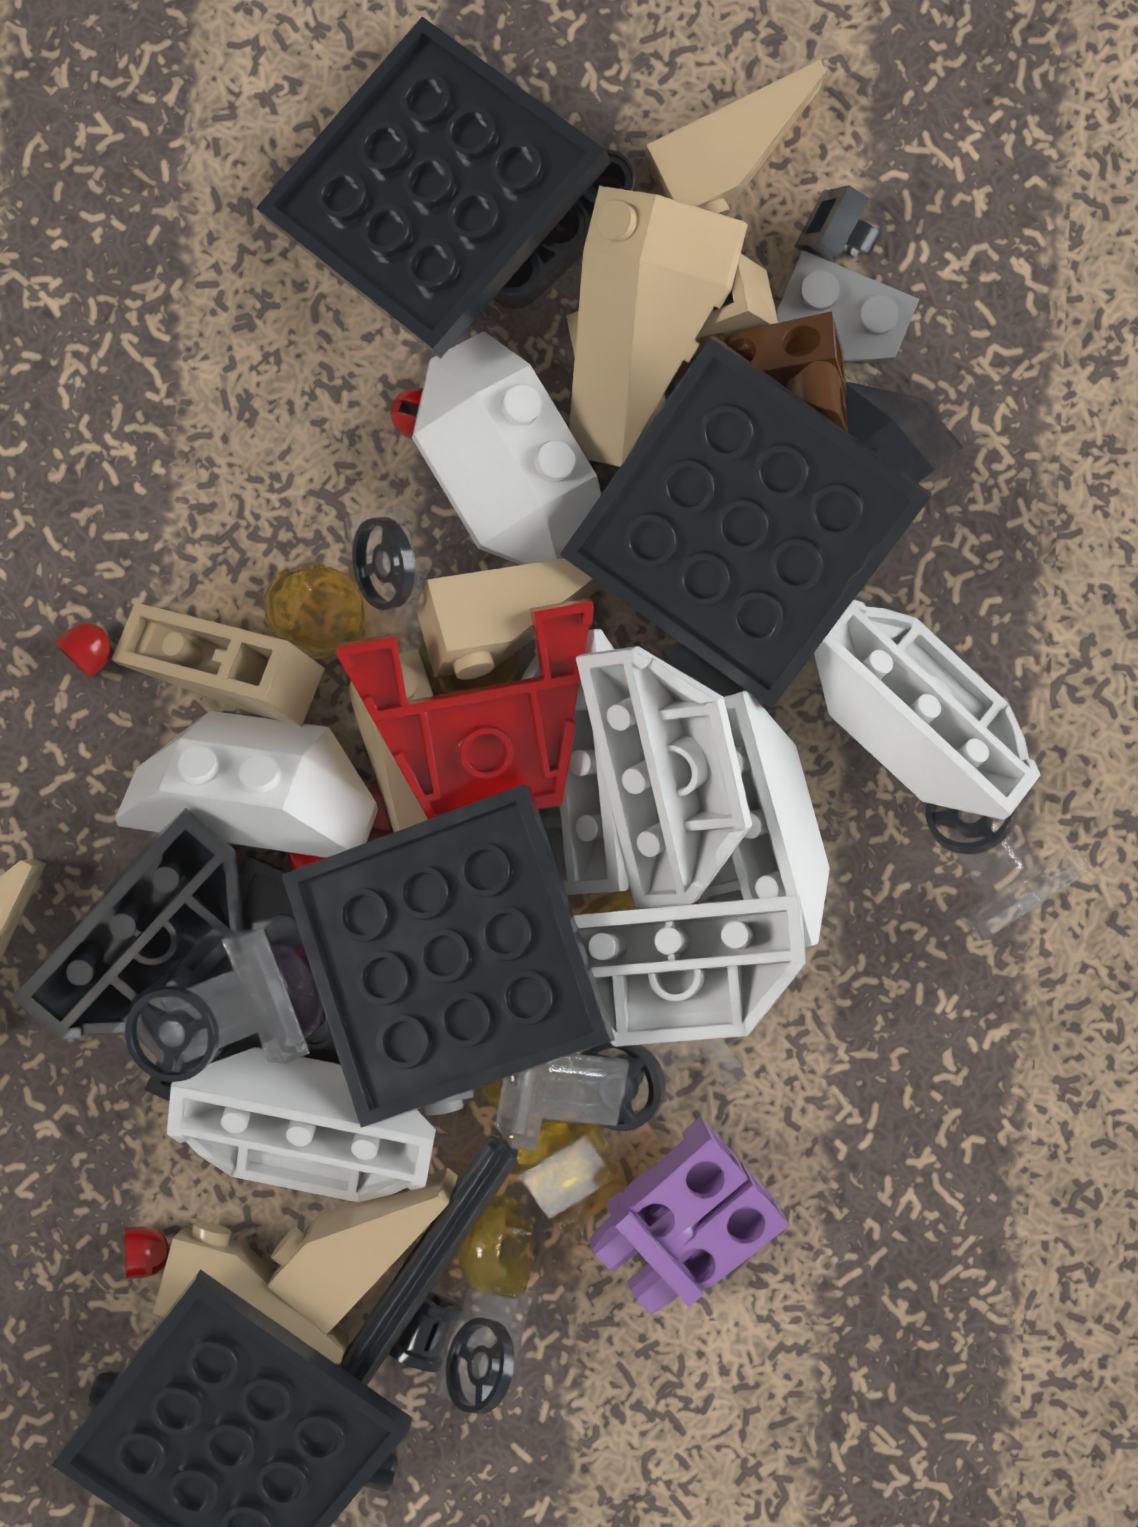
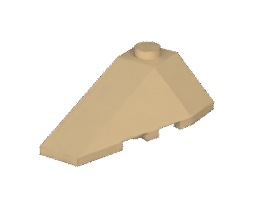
(644, 296)

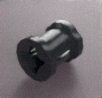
(426, 1333)

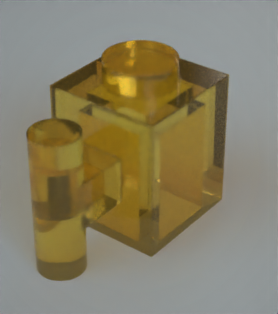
(569, 1172)

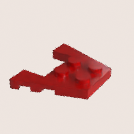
(484, 737)

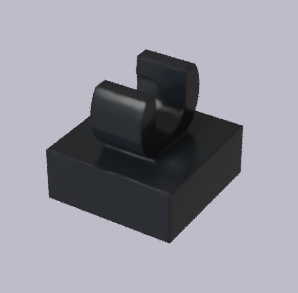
(836, 225)

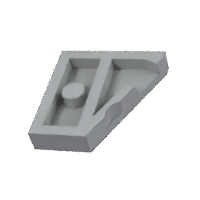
(866, 312)

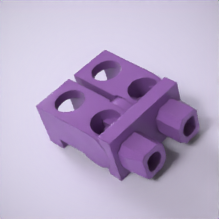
(688, 1219)

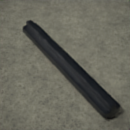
(429, 1259)

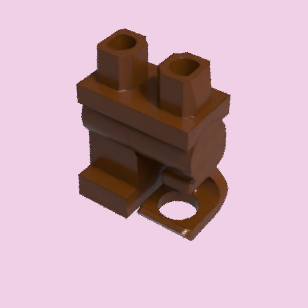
(800, 356)

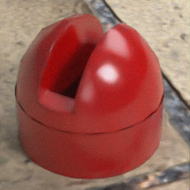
(405, 422)
(86, 647)
(144, 1251)

